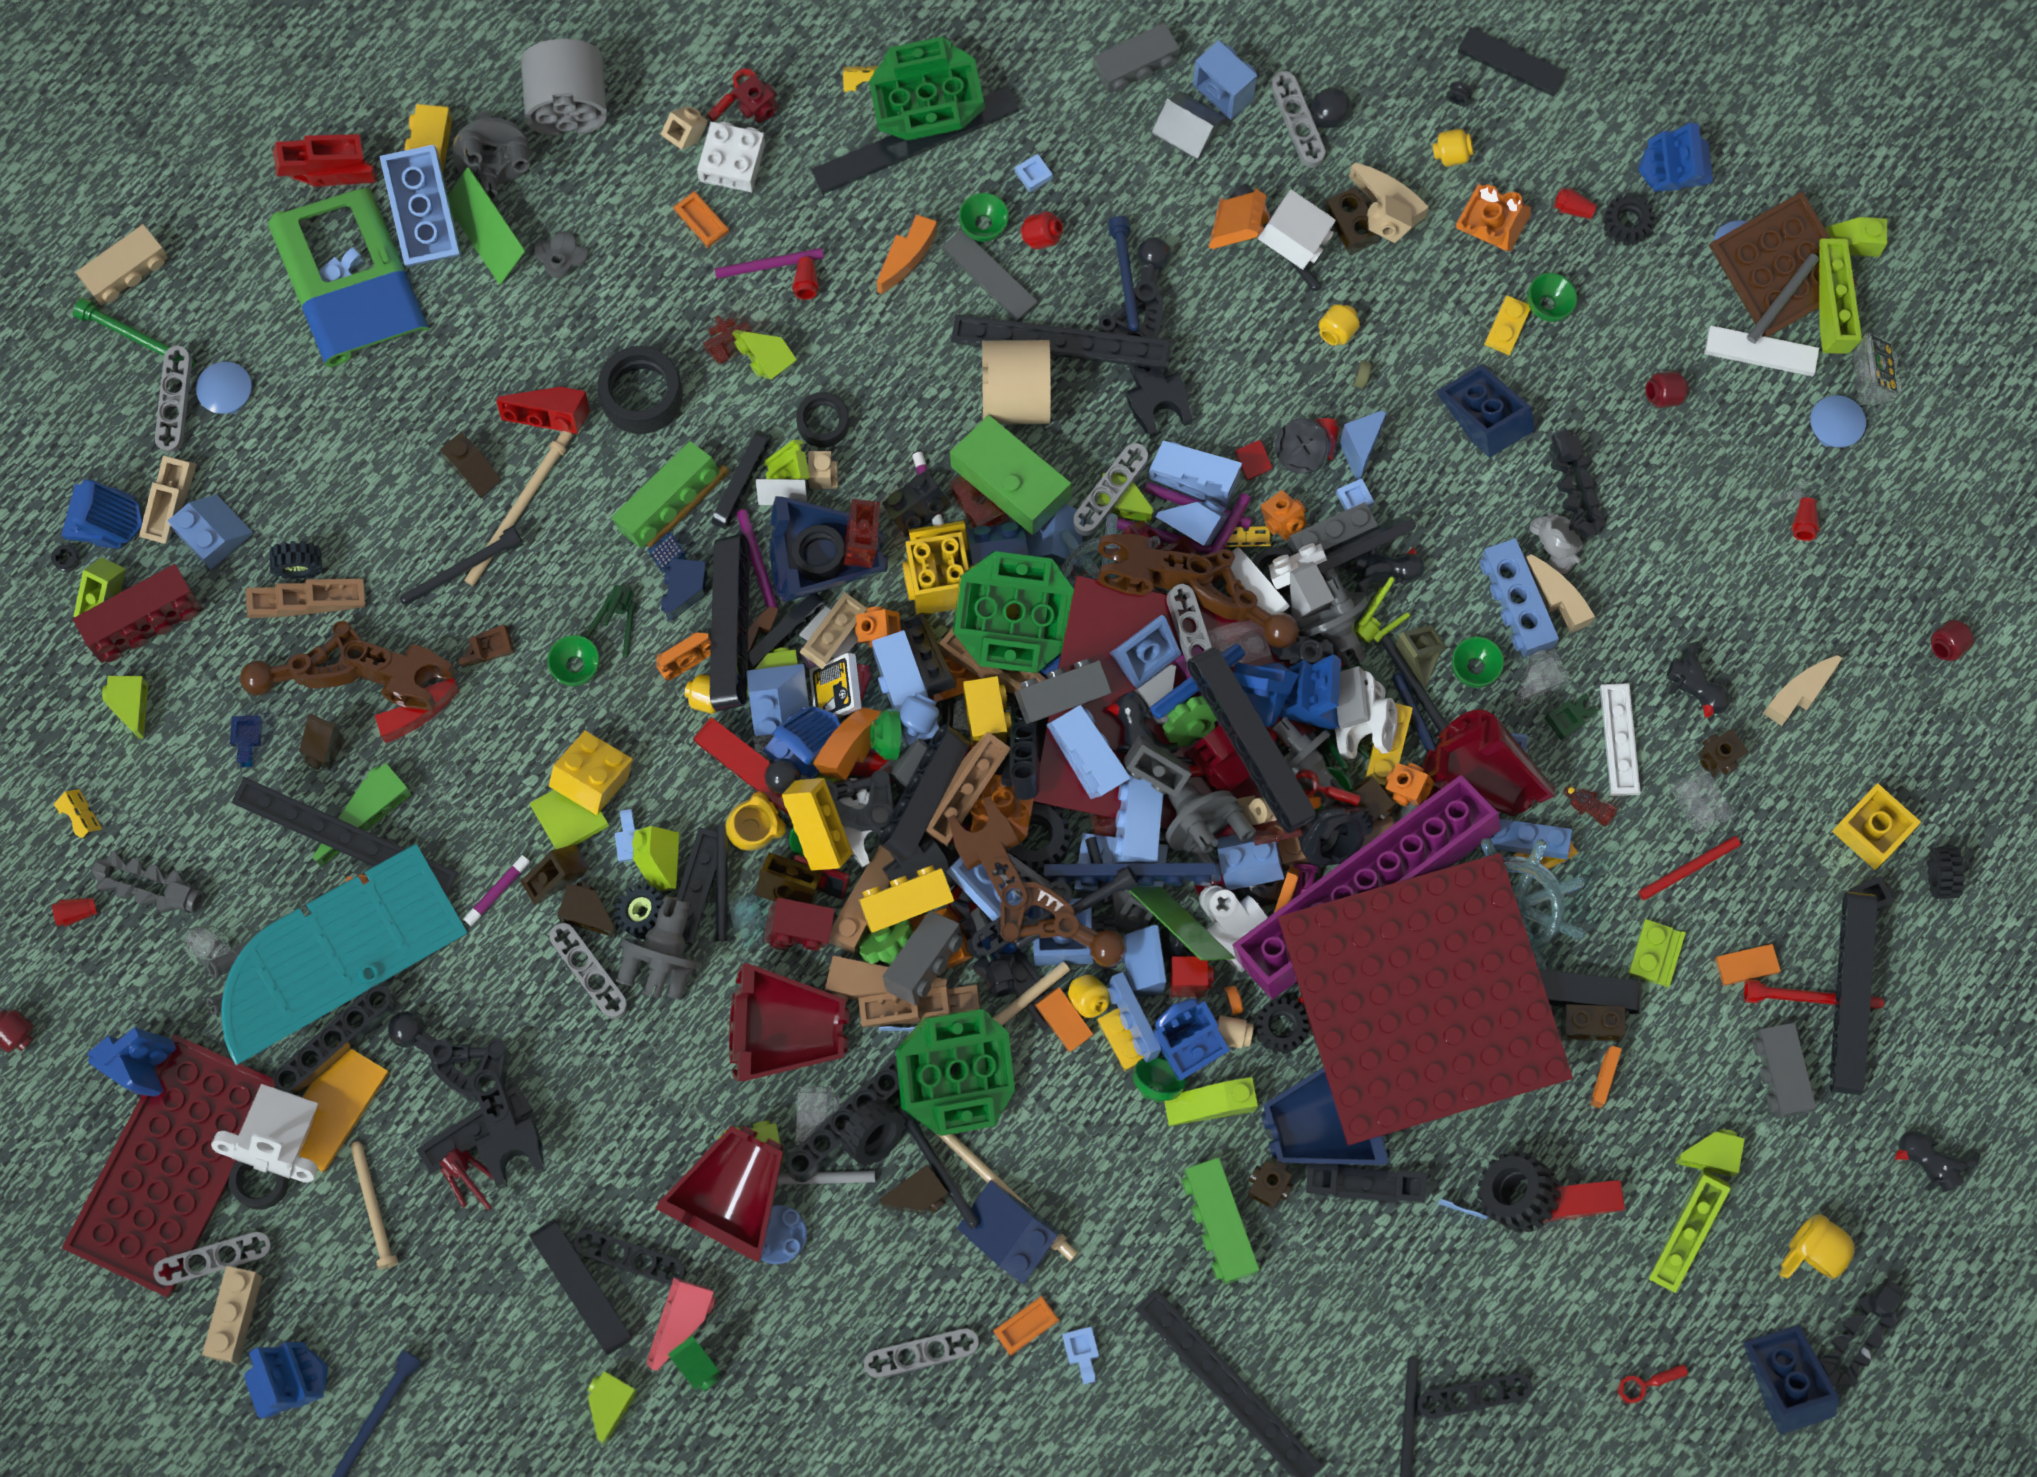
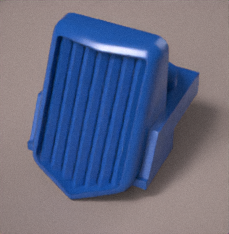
(1677, 160)
(101, 515)
(1266, 688)
(1315, 693)
(802, 738)
(1189, 1037)
(132, 1060)
(285, 1378)

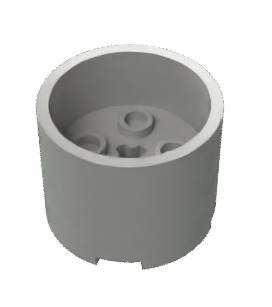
(563, 87)

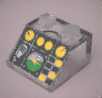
(1876, 371)

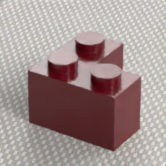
(1218, 761)
(797, 922)

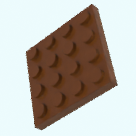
(1767, 254)

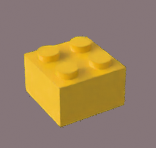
(985, 709)
(590, 772)
(1876, 826)

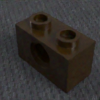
(788, 880)

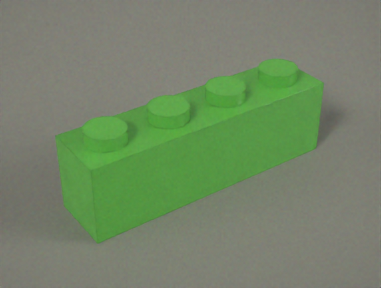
(665, 494)
(1220, 1221)

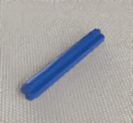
(1189, 687)

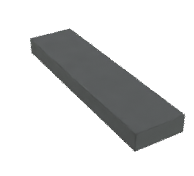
(989, 275)

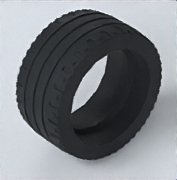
(633, 359)

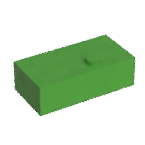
(1010, 475)

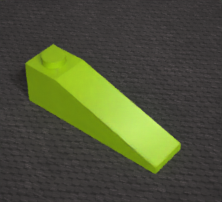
(1837, 298)
(1690, 1230)

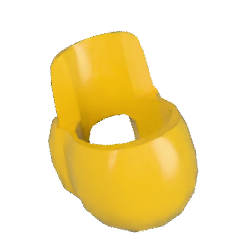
(754, 823)
(1820, 1245)

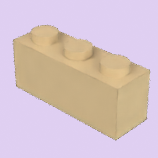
(122, 265)
(232, 1315)

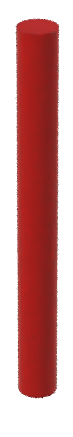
(1689, 868)

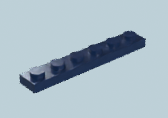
(1147, 874)

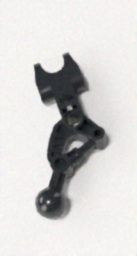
(1152, 388)
(784, 771)
(506, 1134)

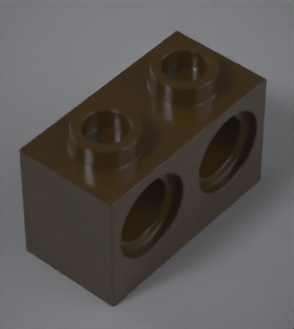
(1348, 222)
(1593, 1023)

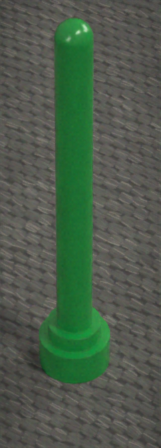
(86, 310)

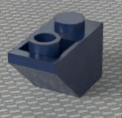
(685, 586)

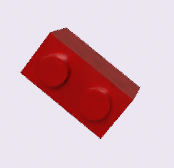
(1190, 977)

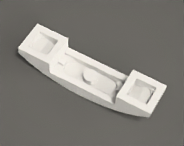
(1256, 582)

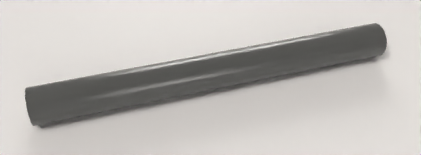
(1782, 298)

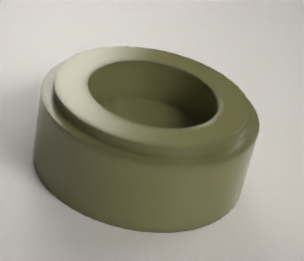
(1362, 374)

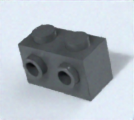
(1156, 766)

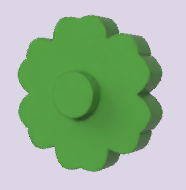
(1189, 721)
(885, 943)

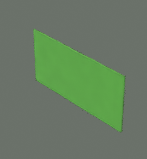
(484, 226)
(1181, 923)

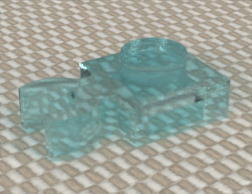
(746, 916)

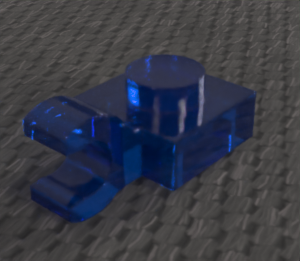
(245, 734)

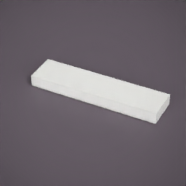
(1765, 352)
(1620, 739)

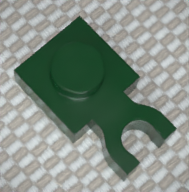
(1569, 718)

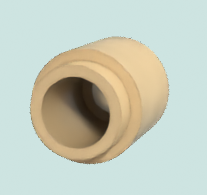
(1235, 1031)

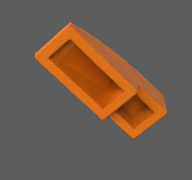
(906, 253)
(846, 745)

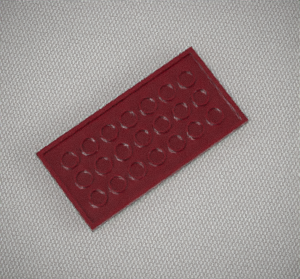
(163, 1168)

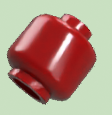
(1042, 230)

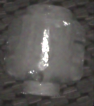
(206, 944)

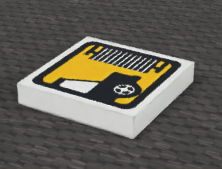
(836, 686)

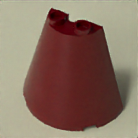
(1490, 761)
(782, 1025)
(730, 1192)

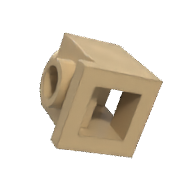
(822, 470)

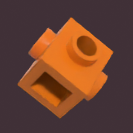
(1286, 520)
(876, 624)
(1409, 784)

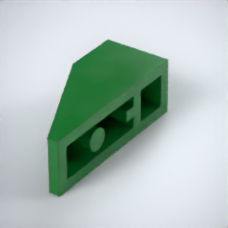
(695, 1364)

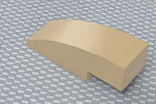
(1377, 184)
(166, 498)
(1560, 595)
(1801, 690)

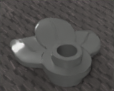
(560, 254)

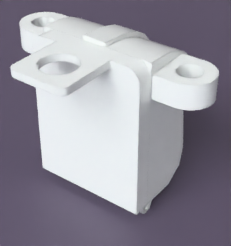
(273, 1135)

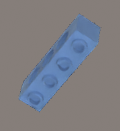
(1510, 557)

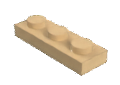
(832, 630)

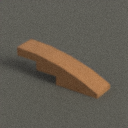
(305, 598)
(1011, 679)
(891, 1010)

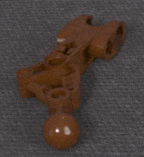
(1146, 567)
(398, 673)
(990, 849)

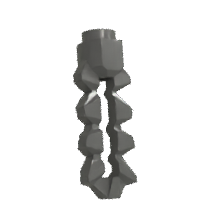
(177, 893)

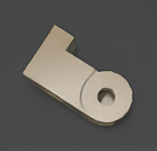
(1256, 810)

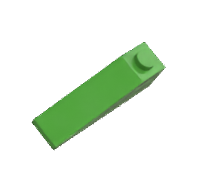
(372, 801)

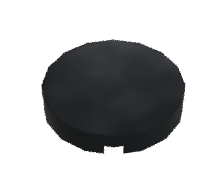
(1302, 446)

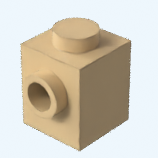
(684, 127)
(1389, 218)

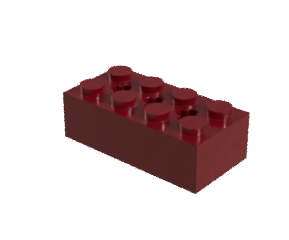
(137, 614)

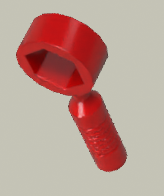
(728, 99)
(1330, 791)
(1656, 1380)

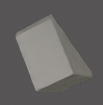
(1308, 591)
(1157, 688)

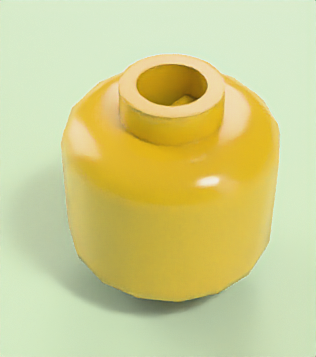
(1453, 147)
(1339, 324)
(698, 694)
(1088, 996)

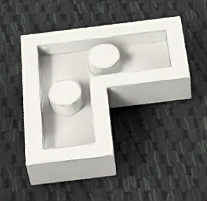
(1284, 564)

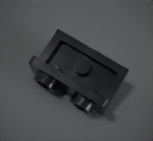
(916, 502)

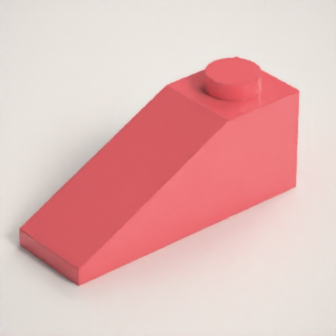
(681, 1316)

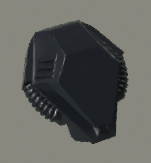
(1325, 838)

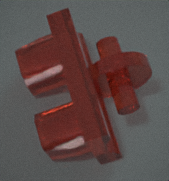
(716, 345)

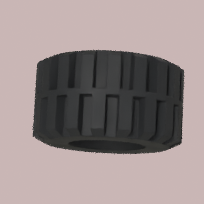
(1060, 838)
(1537, 1201)

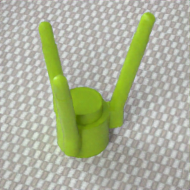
(1368, 626)

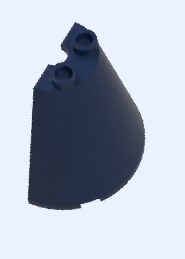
(789, 520)
(1310, 1130)

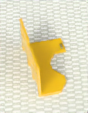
(855, 77)
(1249, 536)
(64, 805)

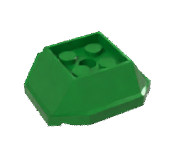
(925, 89)
(1037, 631)
(982, 1079)

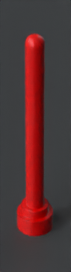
(1756, 991)

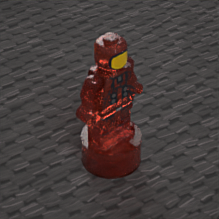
(1586, 802)

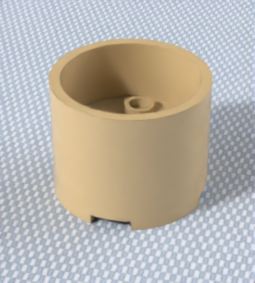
(1016, 381)

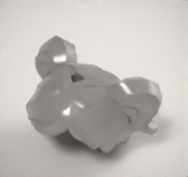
(1558, 541)

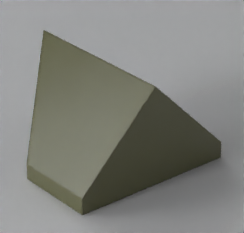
(1421, 651)

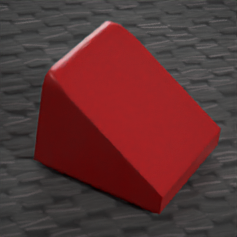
(1253, 460)

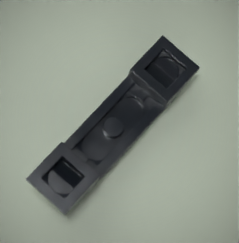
(1366, 1184)

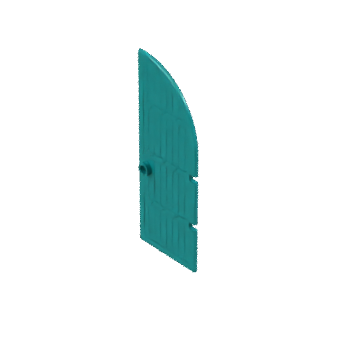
(337, 952)

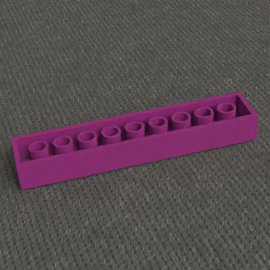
(1418, 844)

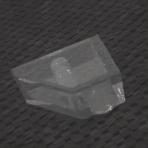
(1541, 677)
(813, 1109)

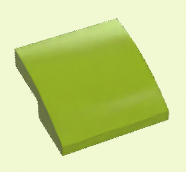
(565, 820)

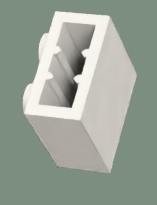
(731, 156)
(1297, 230)

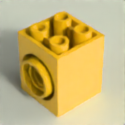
(934, 572)

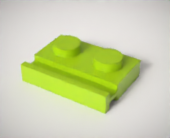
(788, 463)
(1656, 953)

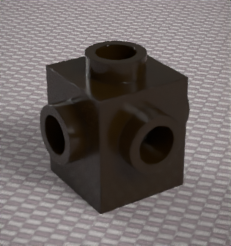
(1722, 753)
(1268, 1194)

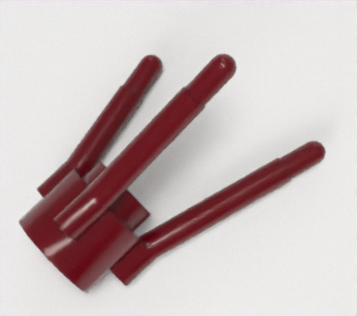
(456, 1165)

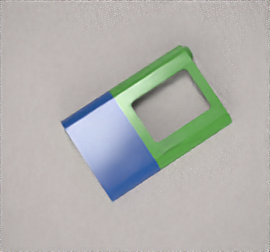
(357, 307)

